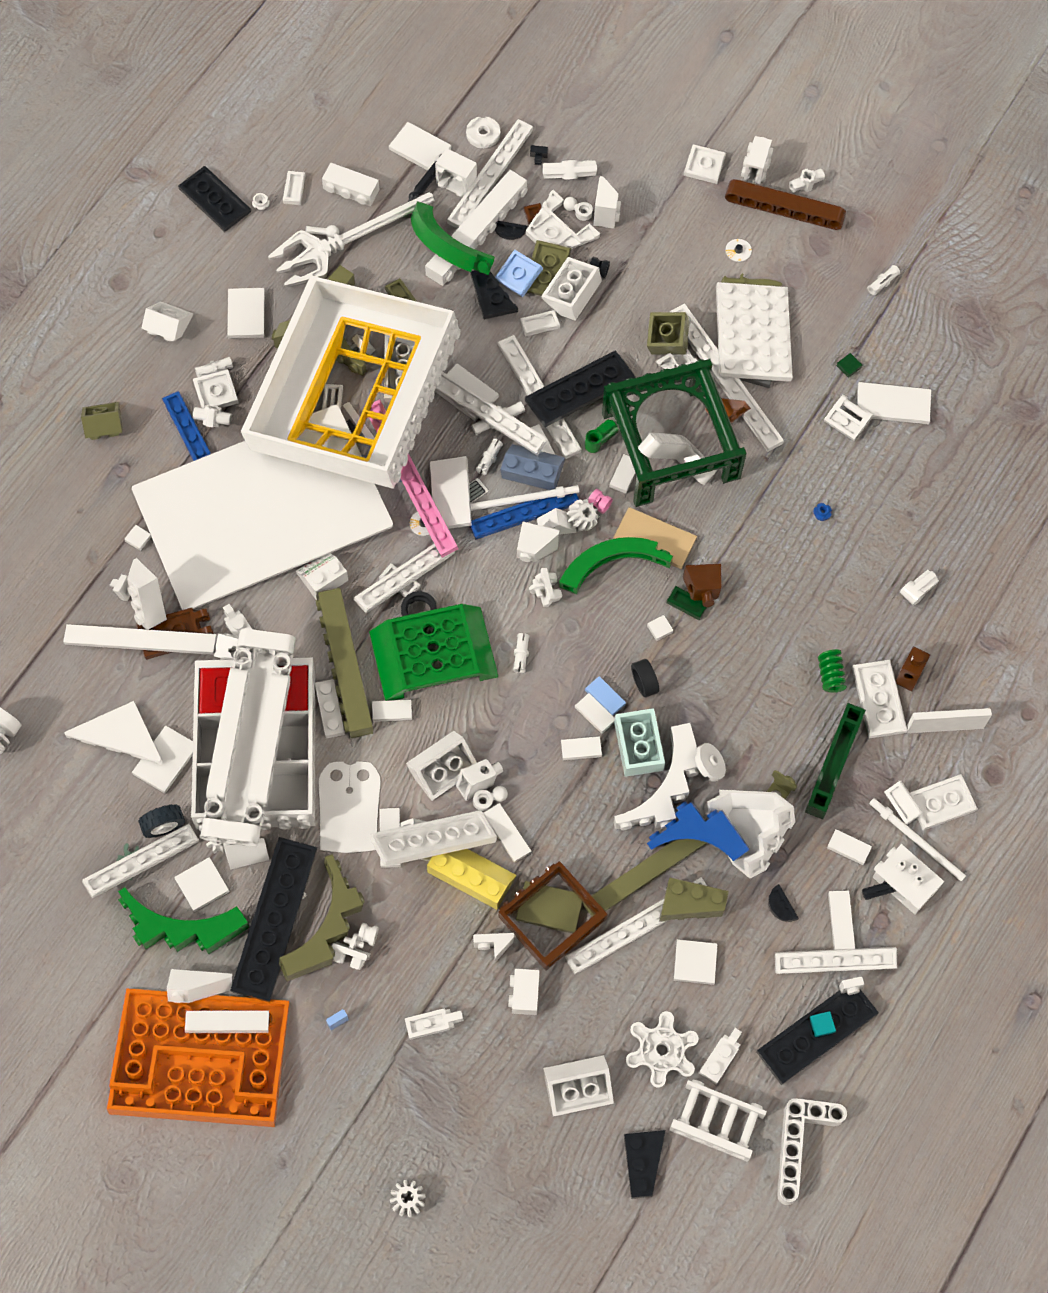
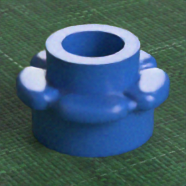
(822, 516)

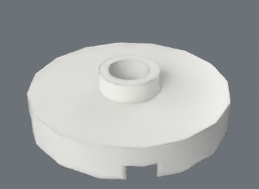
(710, 762)

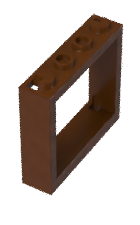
(536, 885)

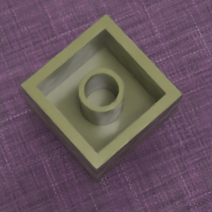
(668, 333)

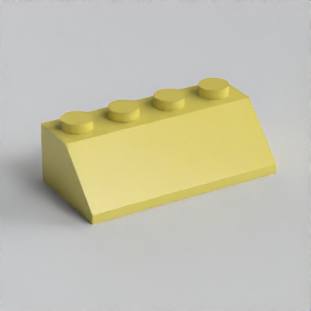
(473, 875)

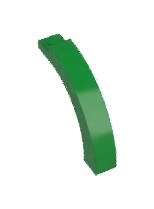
(446, 246)
(609, 551)

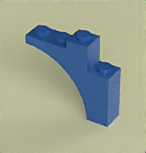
(691, 825)

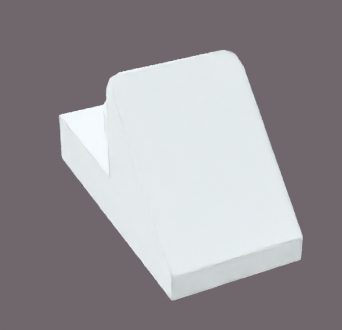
(499, 941)

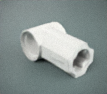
(916, 589)

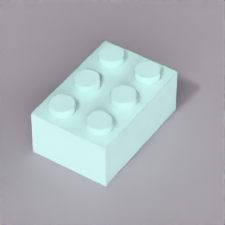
(639, 742)

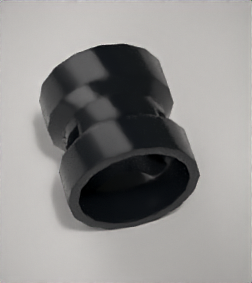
(603, 266)

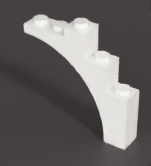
(674, 788)

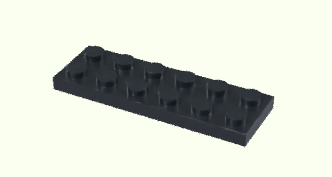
(577, 389)
(799, 1047)

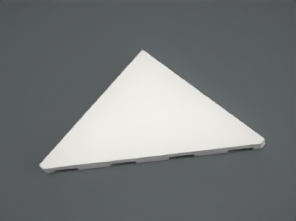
(118, 731)

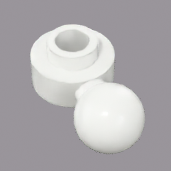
(582, 210)
(499, 794)

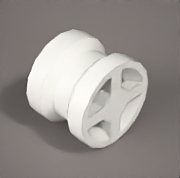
(368, 934)

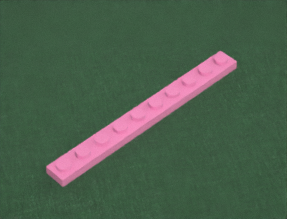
(421, 498)

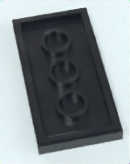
(214, 198)

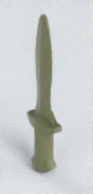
(742, 280)

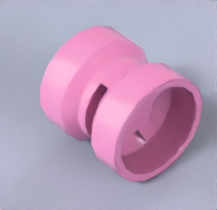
(600, 501)

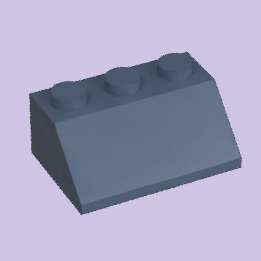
(533, 470)

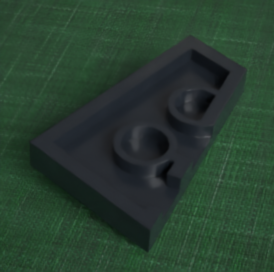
(491, 296)
(643, 1159)

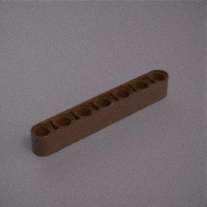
(785, 204)

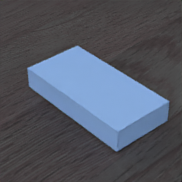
(605, 696)

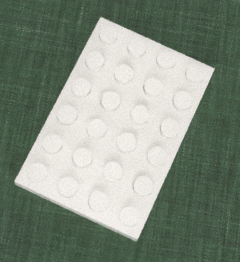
(753, 332)

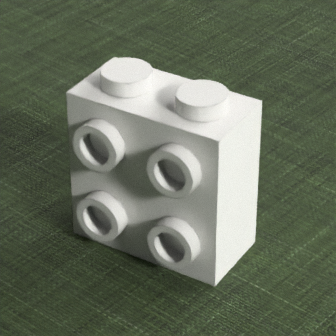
(757, 160)

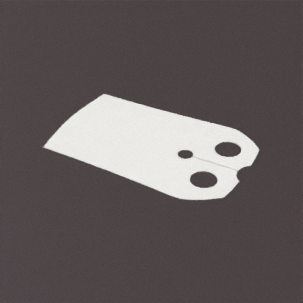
(346, 817)

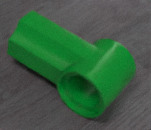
(600, 435)

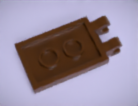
(180, 621)

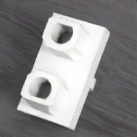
(543, 587)
(359, 956)

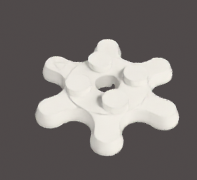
(662, 1035)

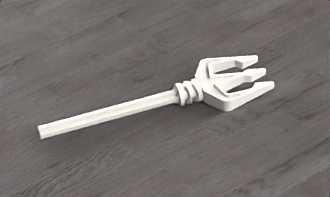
(320, 250)

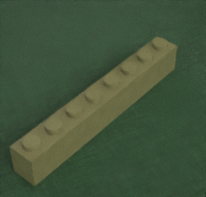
(345, 663)

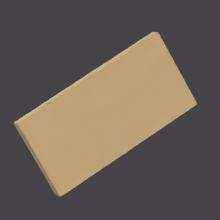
(668, 537)

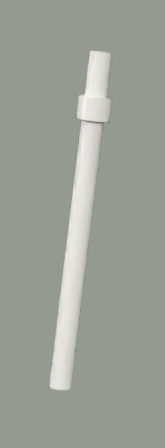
(559, 492)
(887, 813)

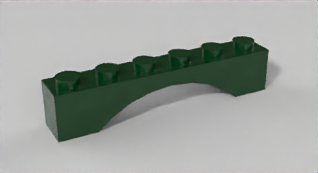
(835, 761)

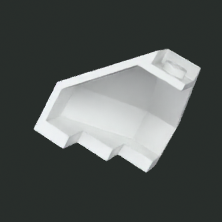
(760, 821)

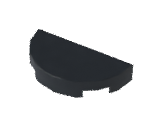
(510, 231)
(780, 905)

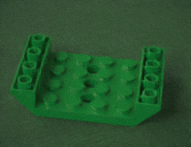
(407, 662)

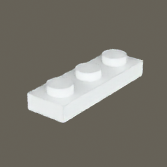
(329, 708)

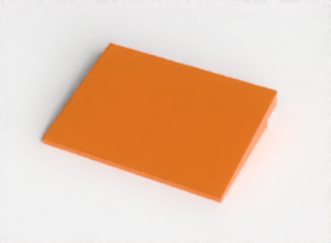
(196, 1075)

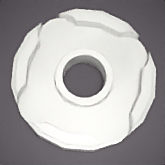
(483, 140)

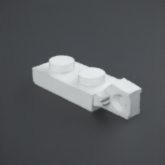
(235, 620)
(432, 1022)
(721, 1057)

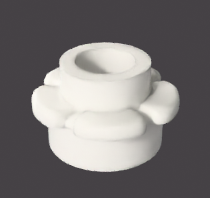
(260, 197)

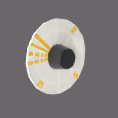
(738, 250)
(417, 525)

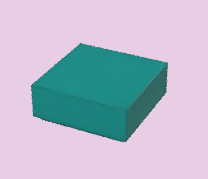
(822, 1024)

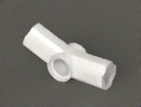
(569, 169)

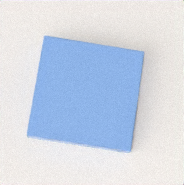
(518, 273)

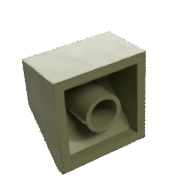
(102, 420)

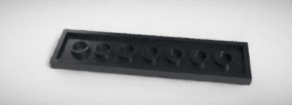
(274, 919)

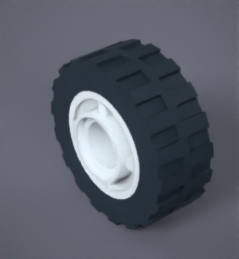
(161, 821)

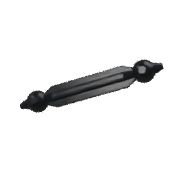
(424, 183)

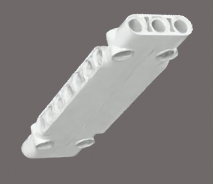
(248, 738)

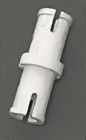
(878, 284)
(214, 367)
(489, 456)
(521, 653)

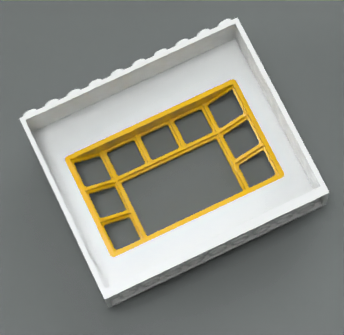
(308, 357)

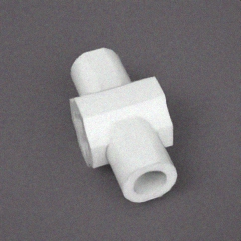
(806, 180)
(212, 416)

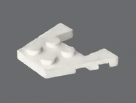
(551, 229)

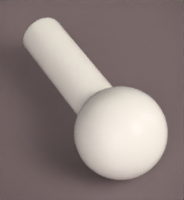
(329, 231)

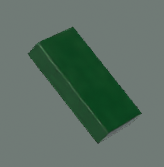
(682, 601)

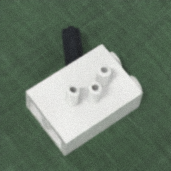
(905, 879)

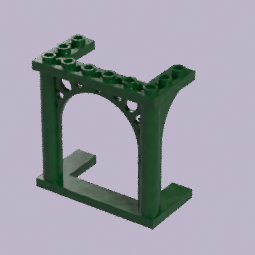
(700, 386)

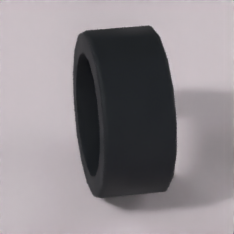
(414, 597)
(645, 678)

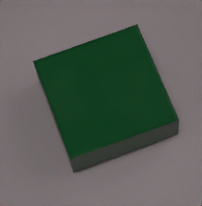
(849, 365)

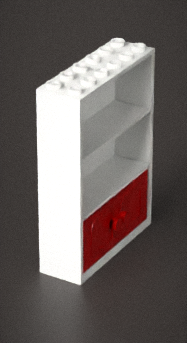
(293, 781)

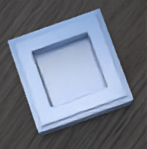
(337, 1019)

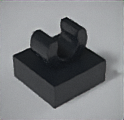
(538, 152)

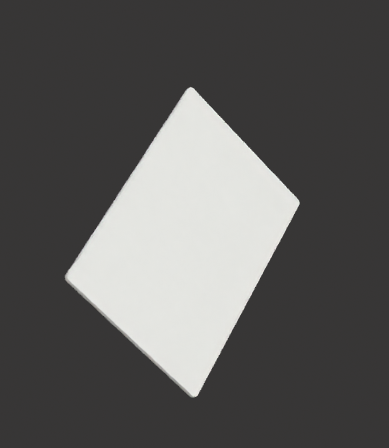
(254, 515)

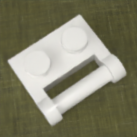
(846, 423)

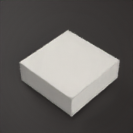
(138, 537)
(660, 628)

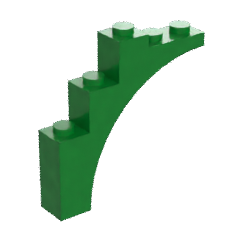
(210, 932)

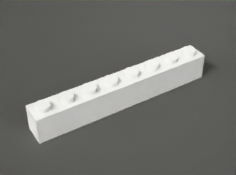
(481, 222)

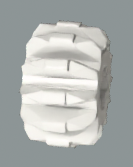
(582, 515)
(410, 1205)

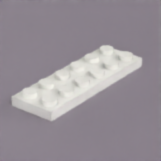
(433, 838)

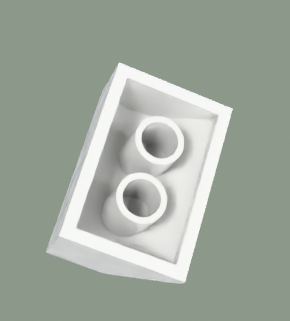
(572, 288)
(145, 596)
(441, 764)
(578, 1085)

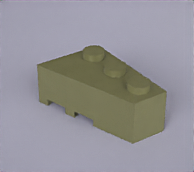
(692, 900)

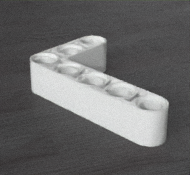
(673, 447)
(796, 1141)

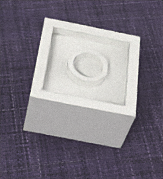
(455, 172)

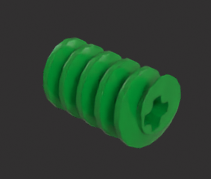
(830, 671)

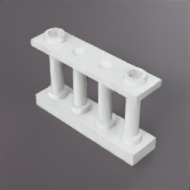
(701, 1133)

